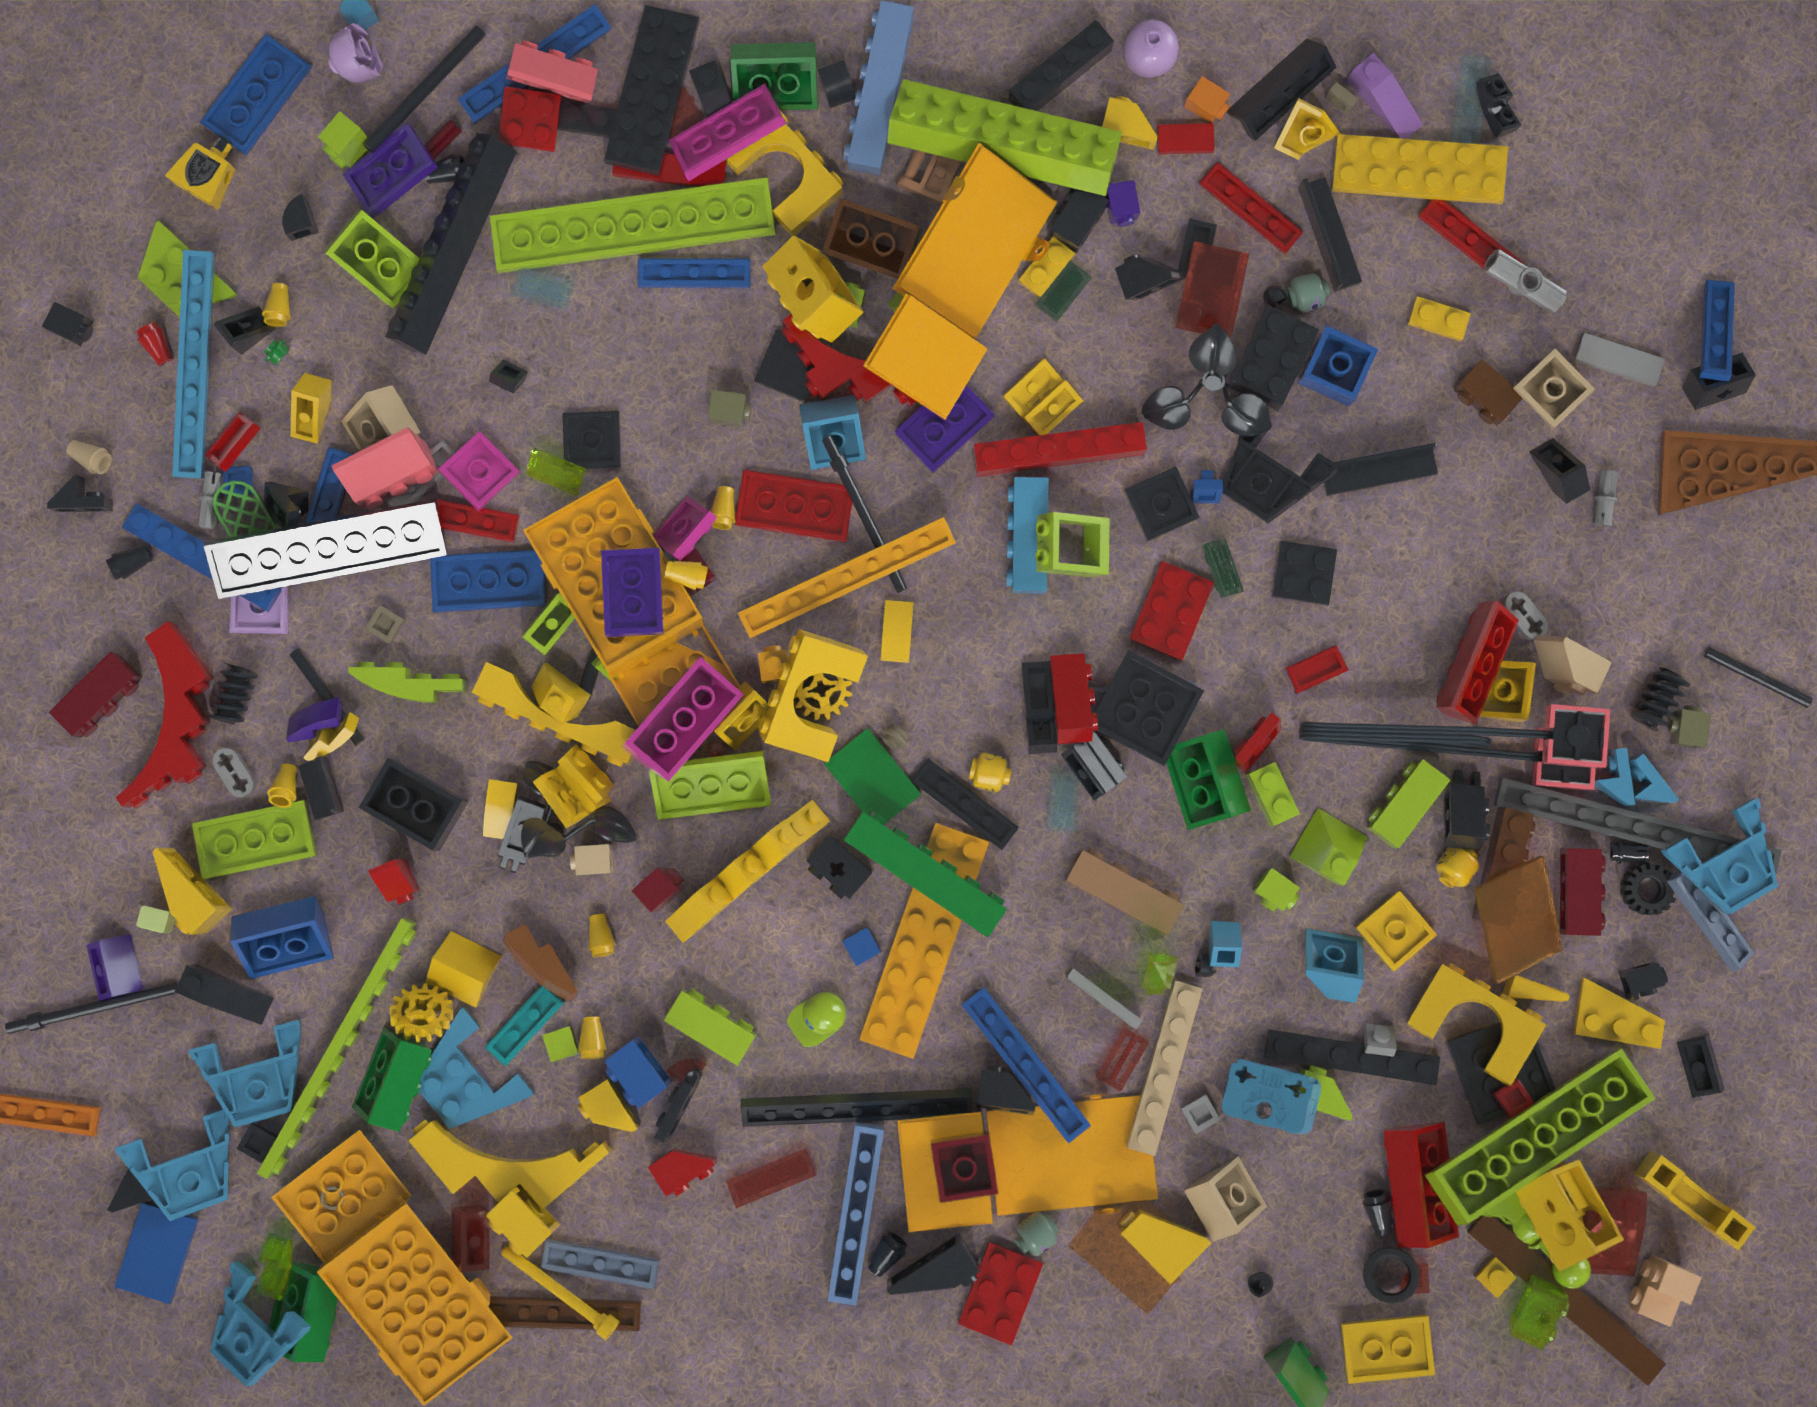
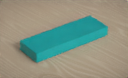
(524, 1025)

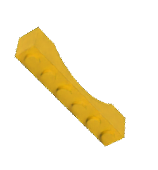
(505, 690)

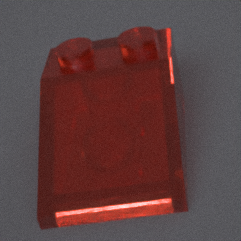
(1211, 288)
(1628, 1212)

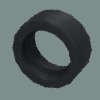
(1369, 1280)

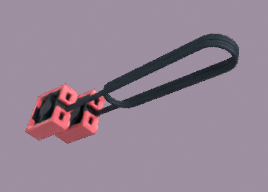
(1567, 747)

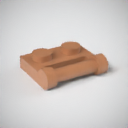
(936, 178)

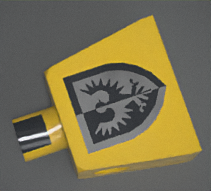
(204, 172)

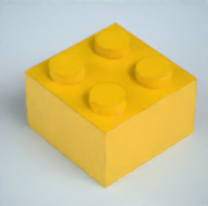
(521, 1221)

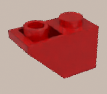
(680, 1167)

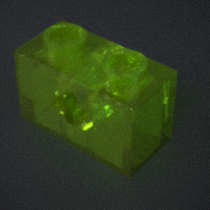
(1537, 1297)

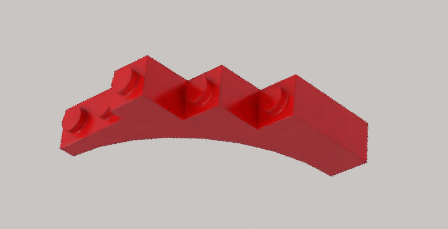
(835, 369)
(182, 717)

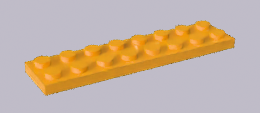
(920, 952)

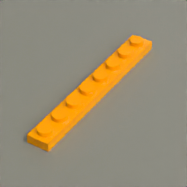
(847, 577)

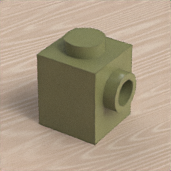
(729, 408)
(1689, 727)

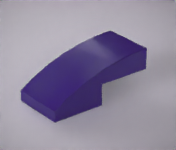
(321, 715)

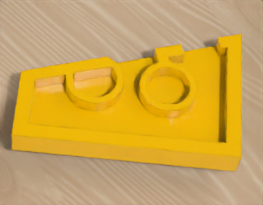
(1614, 1018)

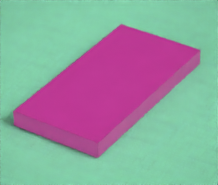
(727, 132)

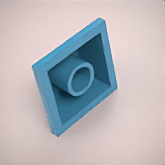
(1334, 964)

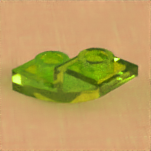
(278, 1259)

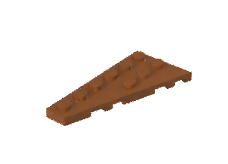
(1718, 466)

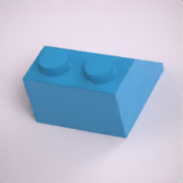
(835, 418)

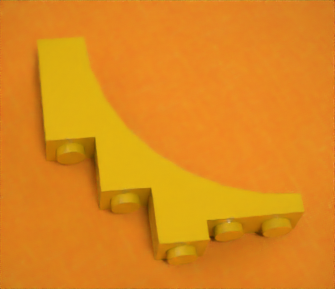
(746, 870)

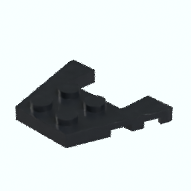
(1266, 485)

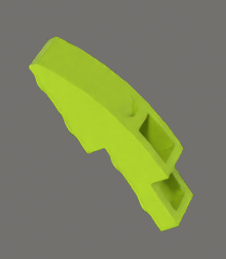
(397, 681)

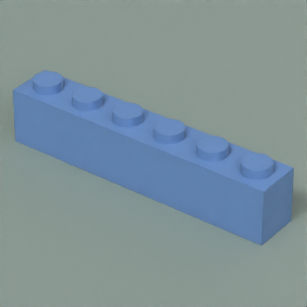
(880, 87)
(856, 1213)

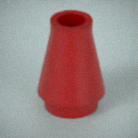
(154, 342)

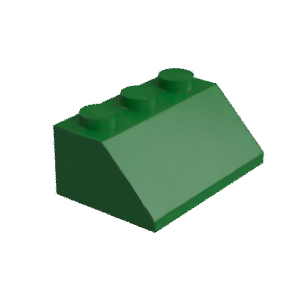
(785, 69)
(1207, 780)
(391, 1080)
(315, 1304)

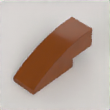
(539, 963)

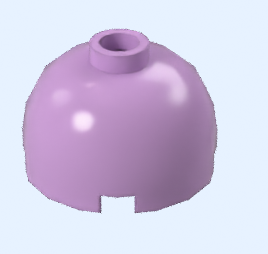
(1151, 48)
(351, 52)

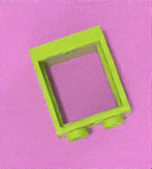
(1094, 545)

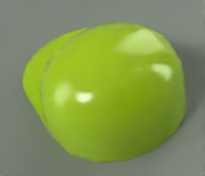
(817, 1018)

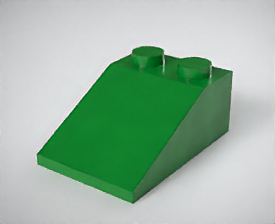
(1297, 1374)

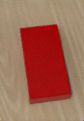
(1185, 138)
(232, 441)
(1316, 669)

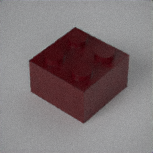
(964, 1166)

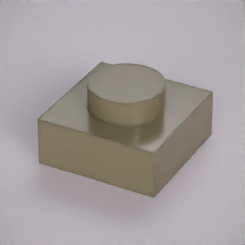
(1342, 97)
(385, 624)

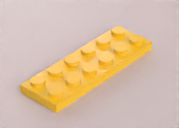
(1420, 169)

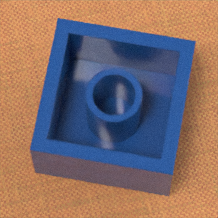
(1338, 366)
(637, 1072)

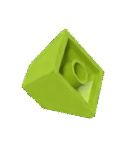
(1329, 847)

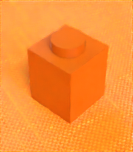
(1208, 100)

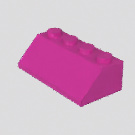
(683, 720)

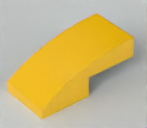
(897, 631)
(329, 739)
(499, 807)

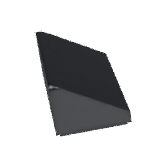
(1700, 1066)

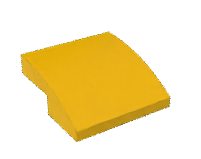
(1051, 407)
(567, 797)

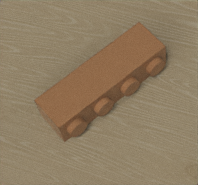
(1125, 892)

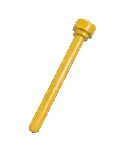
(602, 1323)

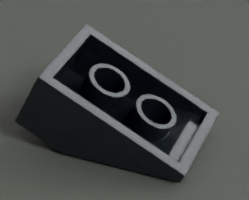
(940, 1269)

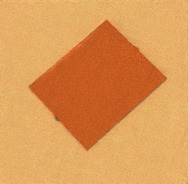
(1518, 919)
(1117, 1259)

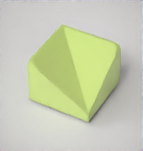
(155, 920)

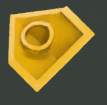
(1305, 130)

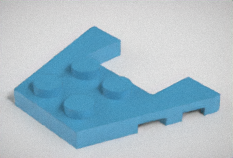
(1738, 872)
(455, 1085)
(259, 1088)
(188, 1180)
(244, 1340)

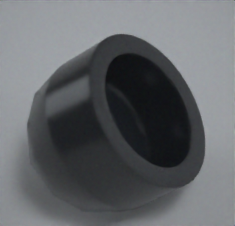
(1273, 295)
(1206, 969)
(1256, 1284)

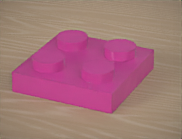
(478, 471)
(684, 528)

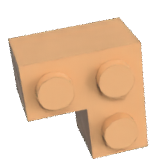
(1662, 1289)

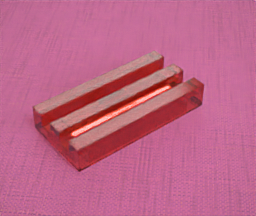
(1134, 1038)

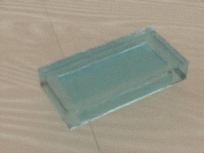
(543, 288)
(1063, 802)

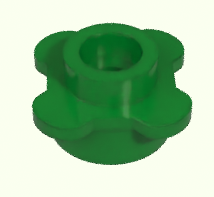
(276, 351)

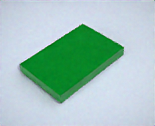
(872, 777)

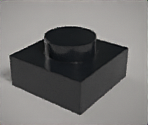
(508, 376)
(257, 1142)

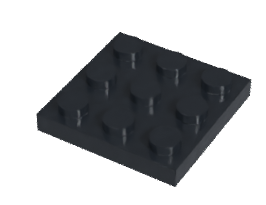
(1146, 708)

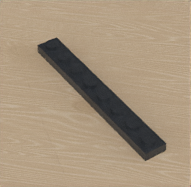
(854, 1107)

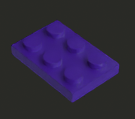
(390, 170)
(938, 439)
(632, 592)

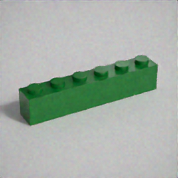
(925, 874)

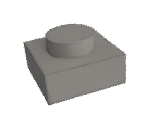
(1379, 1039)
(1200, 1113)

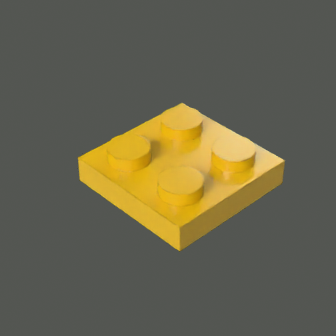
(1395, 931)

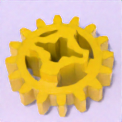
(826, 708)
(421, 1013)

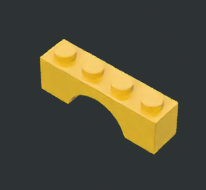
(1694, 1201)

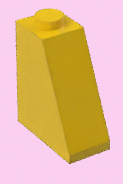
(1163, 1243)

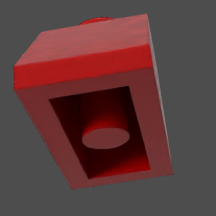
(395, 881)

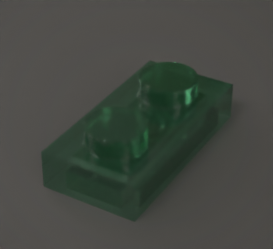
(1063, 291)
(1223, 568)

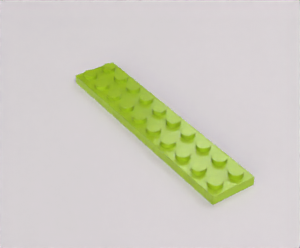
(632, 225)

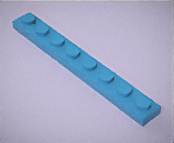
(193, 364)

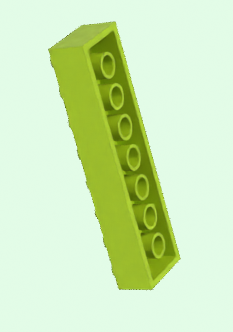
(1025, 139)
(1539, 1137)

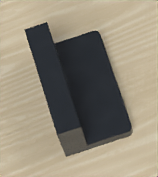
(321, 788)

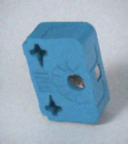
(1271, 1089)

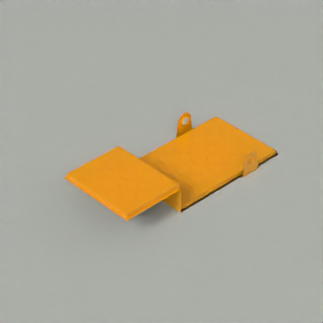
(957, 279)
(571, 556)
(1031, 1164)
(391, 1269)

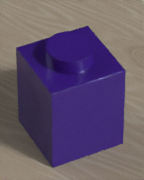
(1123, 203)

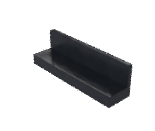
(1282, 87)
(1329, 234)
(1383, 469)

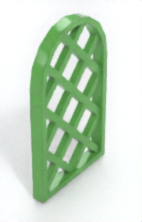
(223, 520)

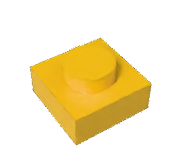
(1495, 1277)

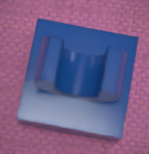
(1206, 489)

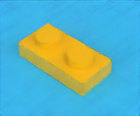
(1044, 271)
(1439, 318)
(586, 773)

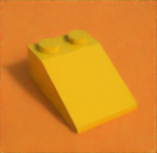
(188, 896)

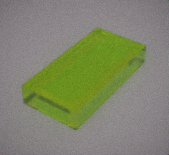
(555, 472)

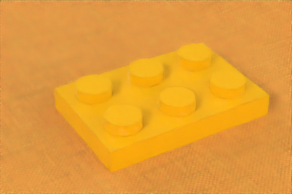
(1387, 1348)

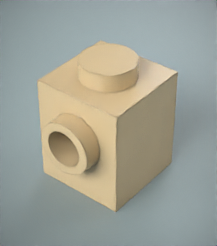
(592, 859)

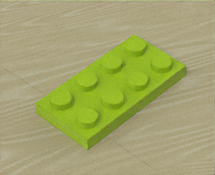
(713, 786)
(254, 840)

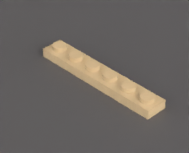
(1164, 1068)

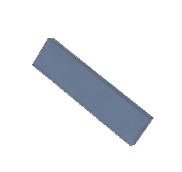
(1713, 922)
(599, 1263)

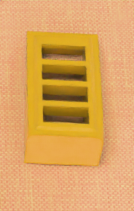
(1527, 989)

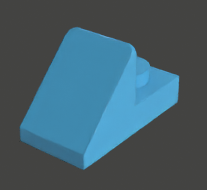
(1620, 786)
(1654, 786)

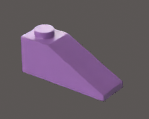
(1384, 96)

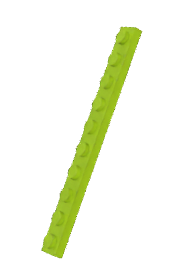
(333, 1059)

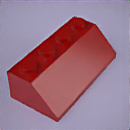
(1477, 662)
(1418, 1210)

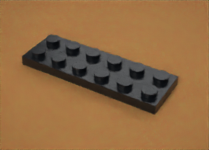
(652, 90)

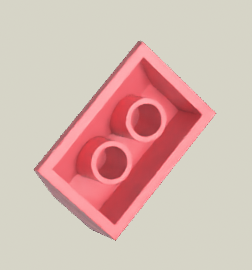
(552, 72)
(386, 469)

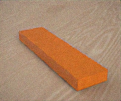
(49, 1114)

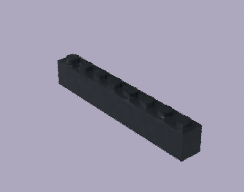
(450, 243)

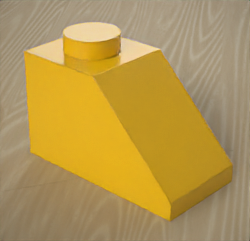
(1129, 119)
(309, 407)
(558, 694)
(607, 1107)

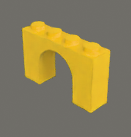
(818, 186)
(807, 656)
(1518, 1027)

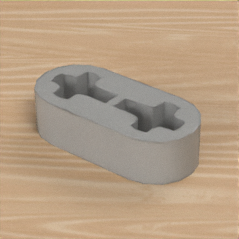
(1530, 611)
(228, 776)

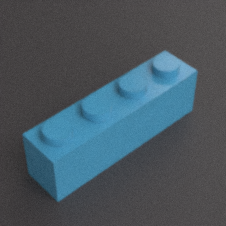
(1029, 500)

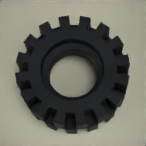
(1632, 896)

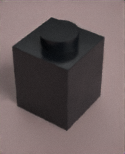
(68, 324)

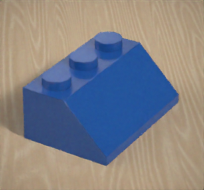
(281, 937)

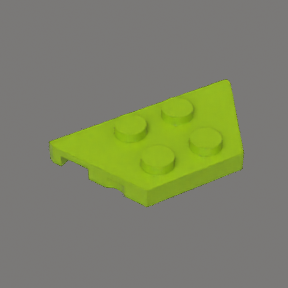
(163, 270)

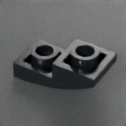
(1493, 99)

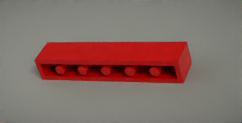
(1059, 449)

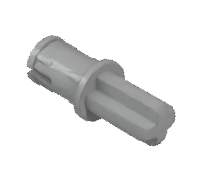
(1606, 498)
(207, 514)

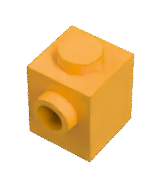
(770, 663)

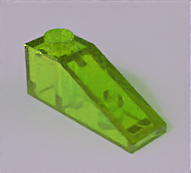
(1156, 971)

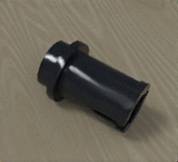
(1629, 853)

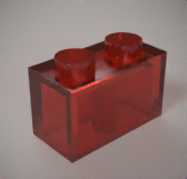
(470, 1238)

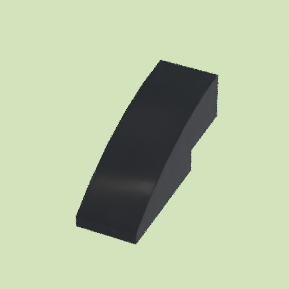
(1039, 707)

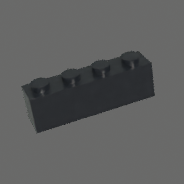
(1062, 68)

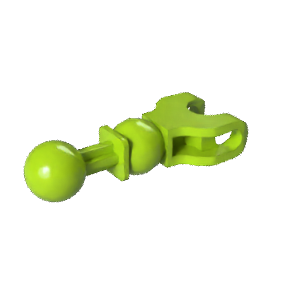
(1513, 1213)

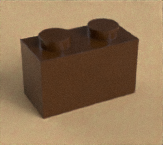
(1488, 393)

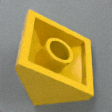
(1511, 692)
(742, 718)
(462, 968)

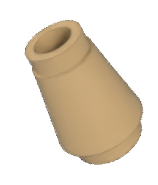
(90, 456)

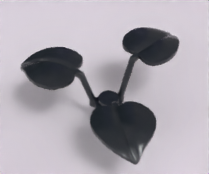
(1216, 357)
(546, 839)

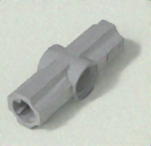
(1538, 288)

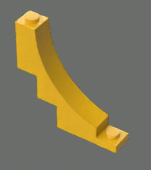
(541, 1177)

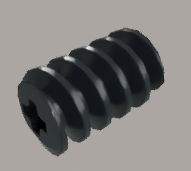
(233, 694)
(1659, 699)

